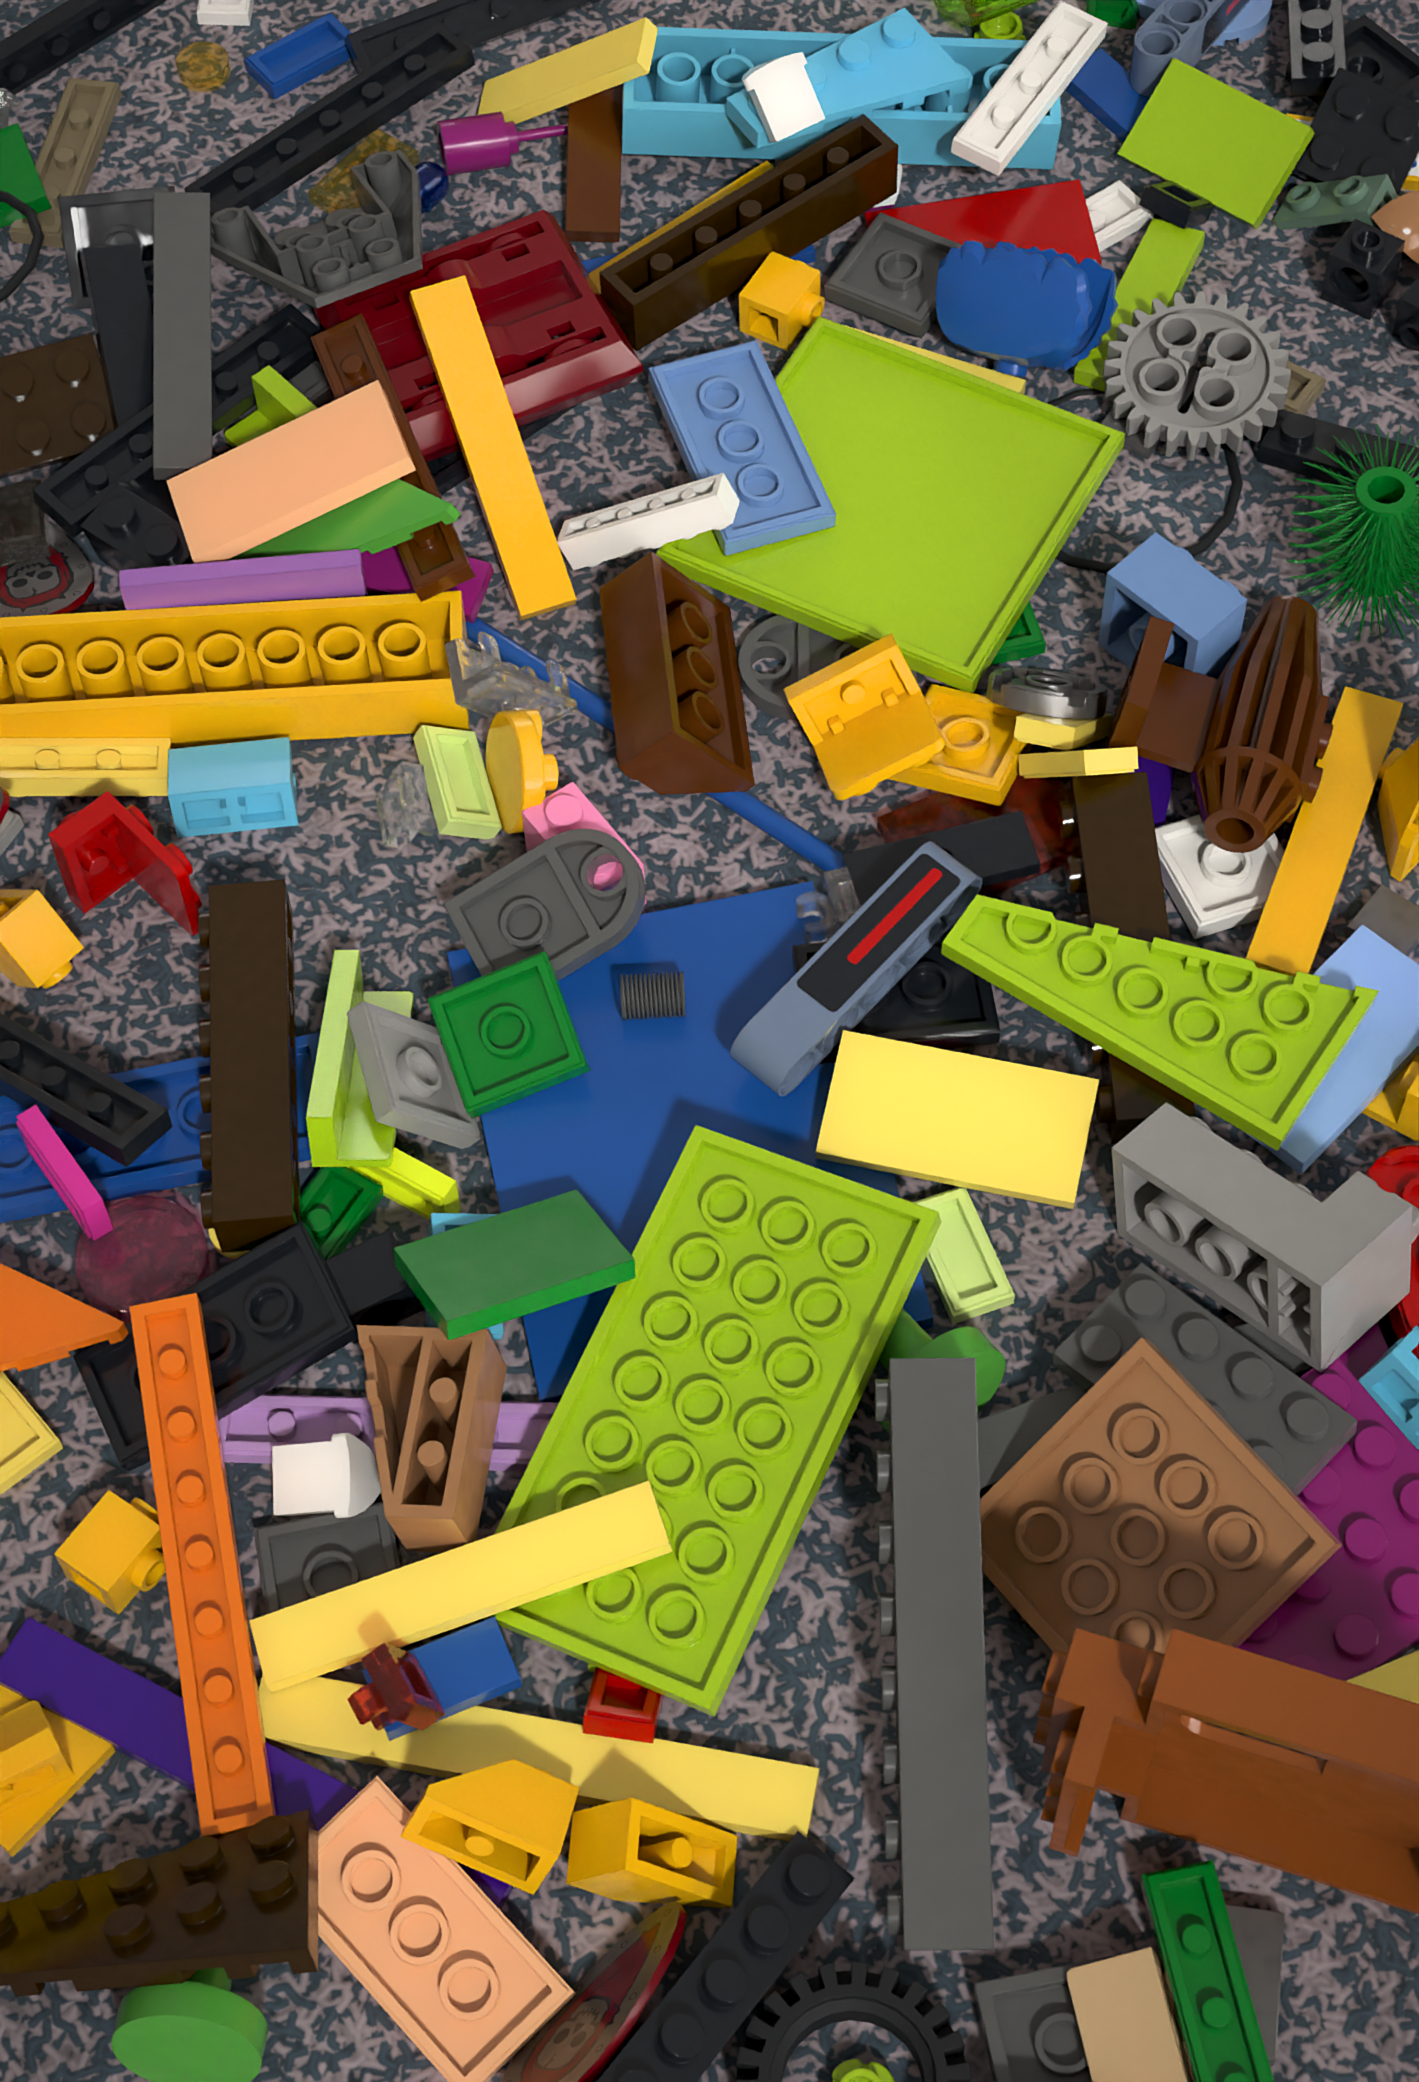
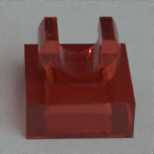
(397, 1691)

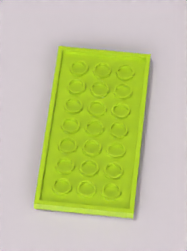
(726, 1392)

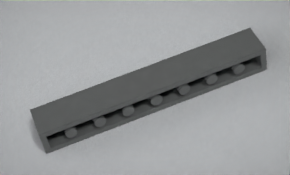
(938, 1656)

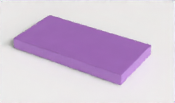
(245, 581)

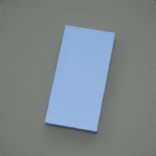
(1375, 1052)

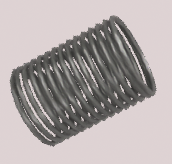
(655, 1000)

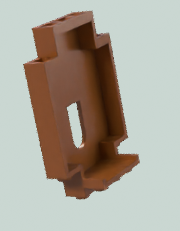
(1136, 1730)

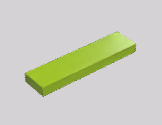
(1154, 272)

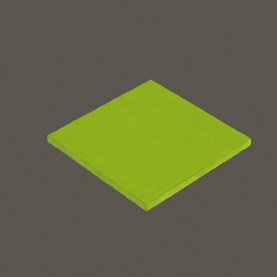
(940, 500)

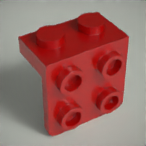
(113, 844)

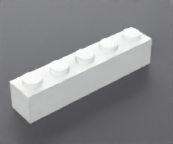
(648, 522)

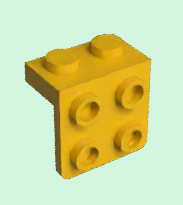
(865, 718)

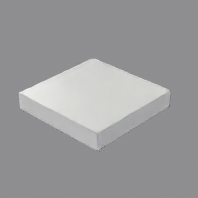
(1214, 885)

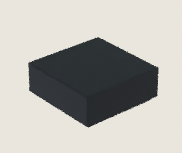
(1176, 204)

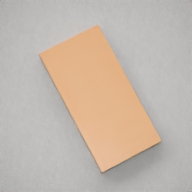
(290, 475)
(429, 1942)

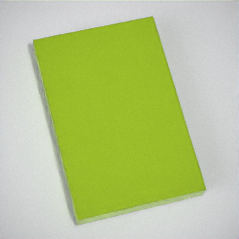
(1216, 142)

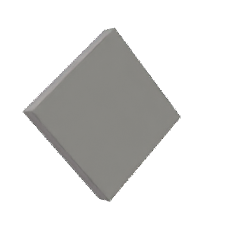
(410, 1076)

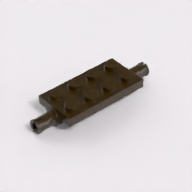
(51, 405)

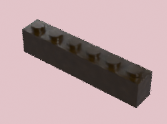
(732, 238)
(1121, 887)
(251, 1064)

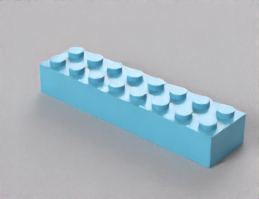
(694, 70)

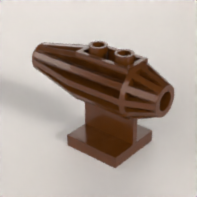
(1240, 735)

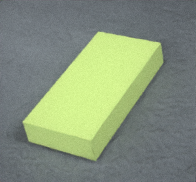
(457, 782)
(964, 1259)

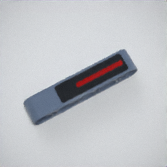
(1177, 31)
(855, 968)

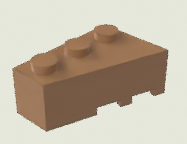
(433, 1429)

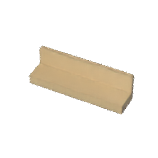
(1128, 2020)

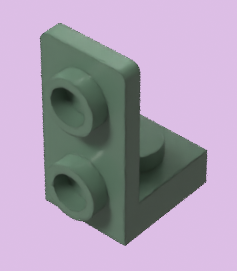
(1335, 202)

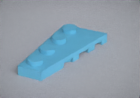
(865, 72)

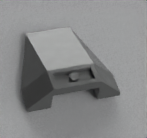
(344, 251)

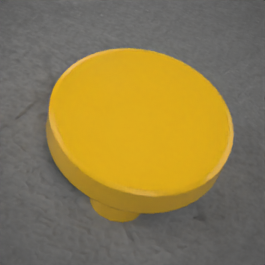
(517, 766)

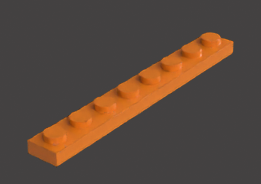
(202, 1567)

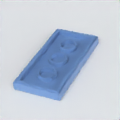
(736, 423)

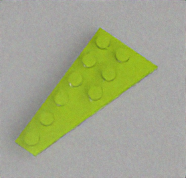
(1185, 1015)

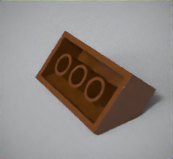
(674, 682)

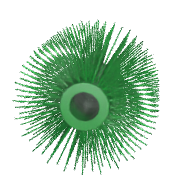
(1375, 533)

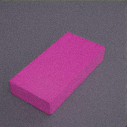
(63, 1173)

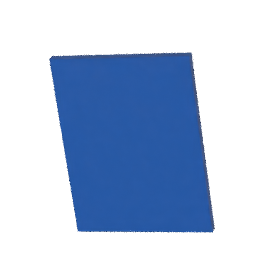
(651, 1083)

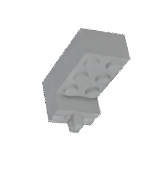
(1257, 1242)

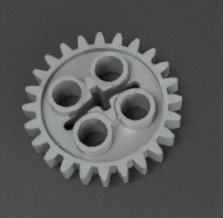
(1246, 389)

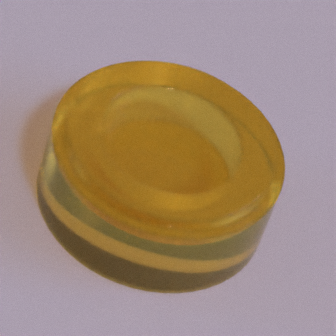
(203, 66)

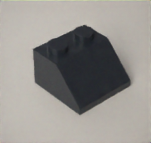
(103, 221)
(137, 527)

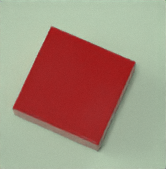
(621, 1709)

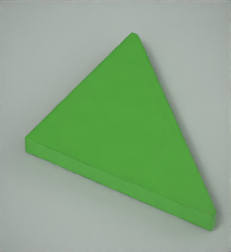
(366, 523)

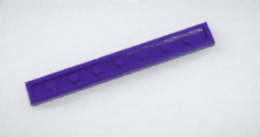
(152, 1726)

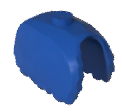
(1024, 305)

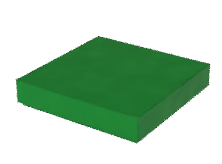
(508, 1034)

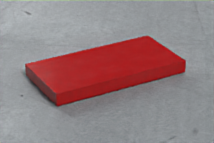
(1026, 217)

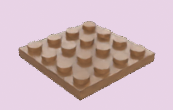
(1146, 1519)

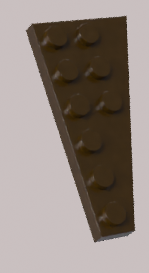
(166, 1916)

